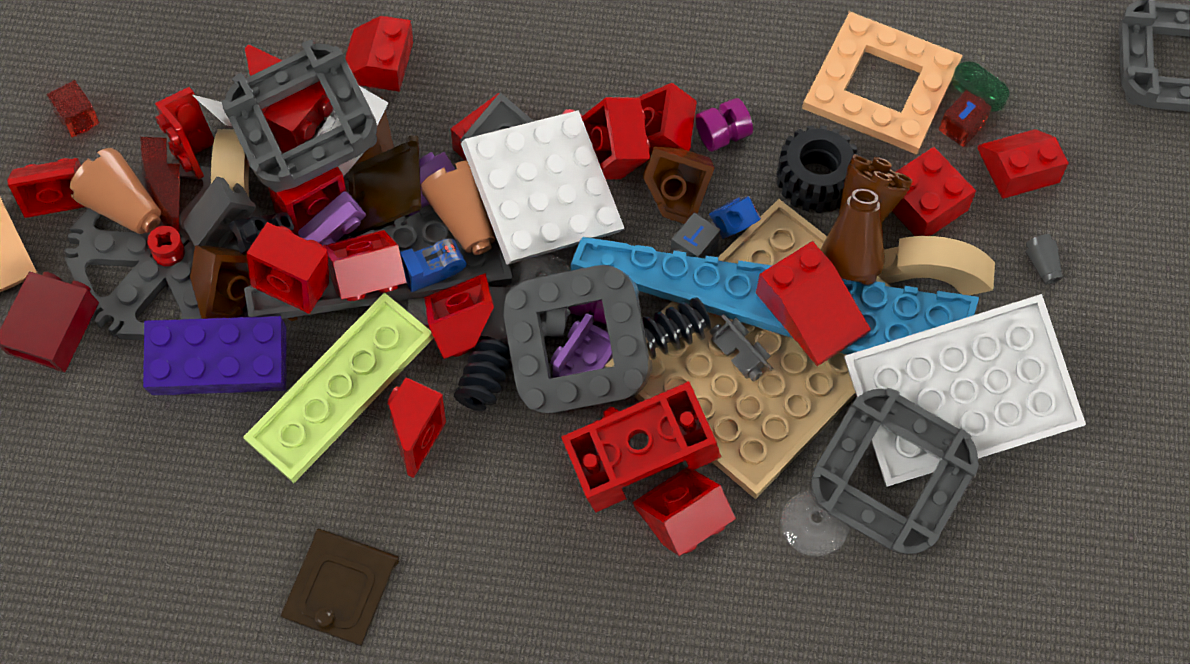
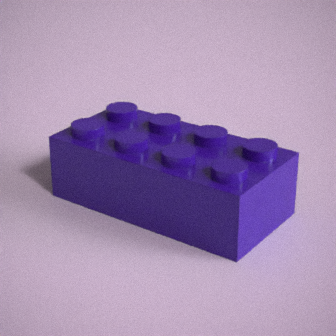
(214, 355)

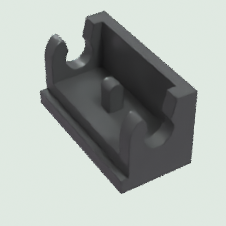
(214, 212)

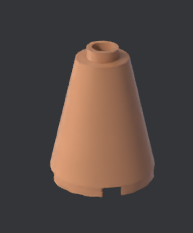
(115, 192)
(460, 207)

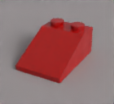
(812, 303)

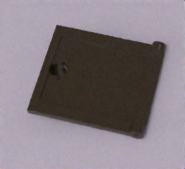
(387, 185)
(342, 582)

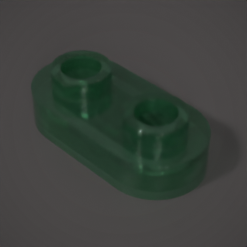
(982, 84)

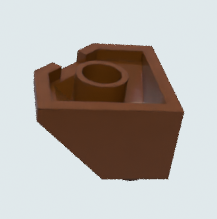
(678, 181)
(219, 281)

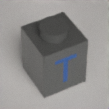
(696, 238)

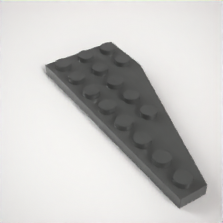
(414, 232)

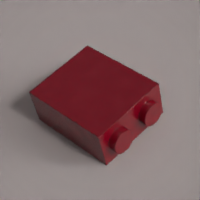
(47, 320)

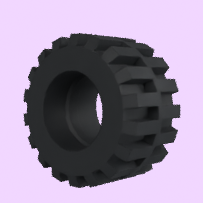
(818, 147)

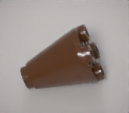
(877, 177)
(857, 239)

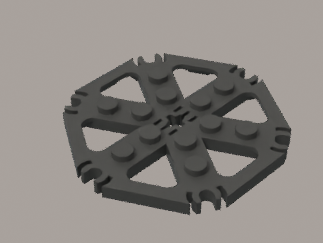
(146, 277)

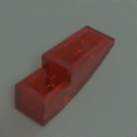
(161, 179)

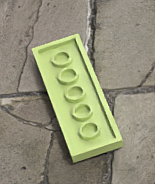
(338, 387)

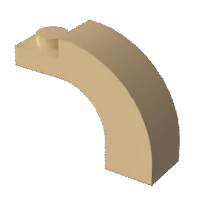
(229, 160)
(941, 259)

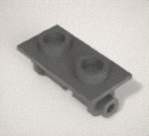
(732, 337)

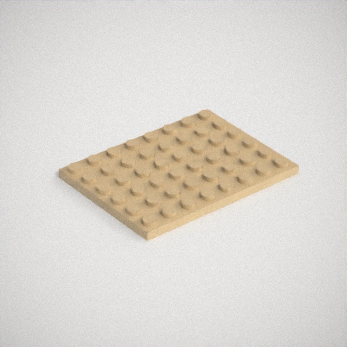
(779, 414)

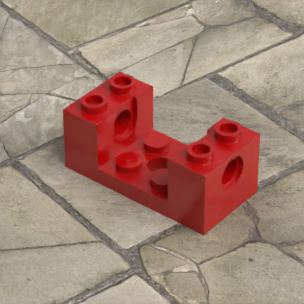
(675, 434)

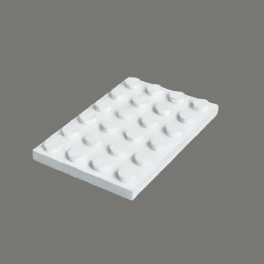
(983, 373)

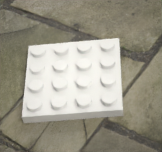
(542, 186)

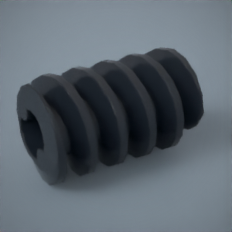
(676, 325)
(483, 374)

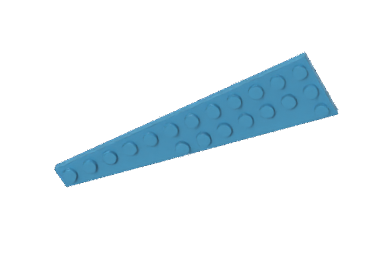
(732, 288)

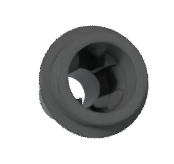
(1045, 258)

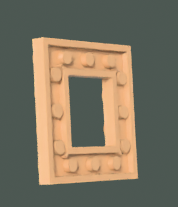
(901, 129)

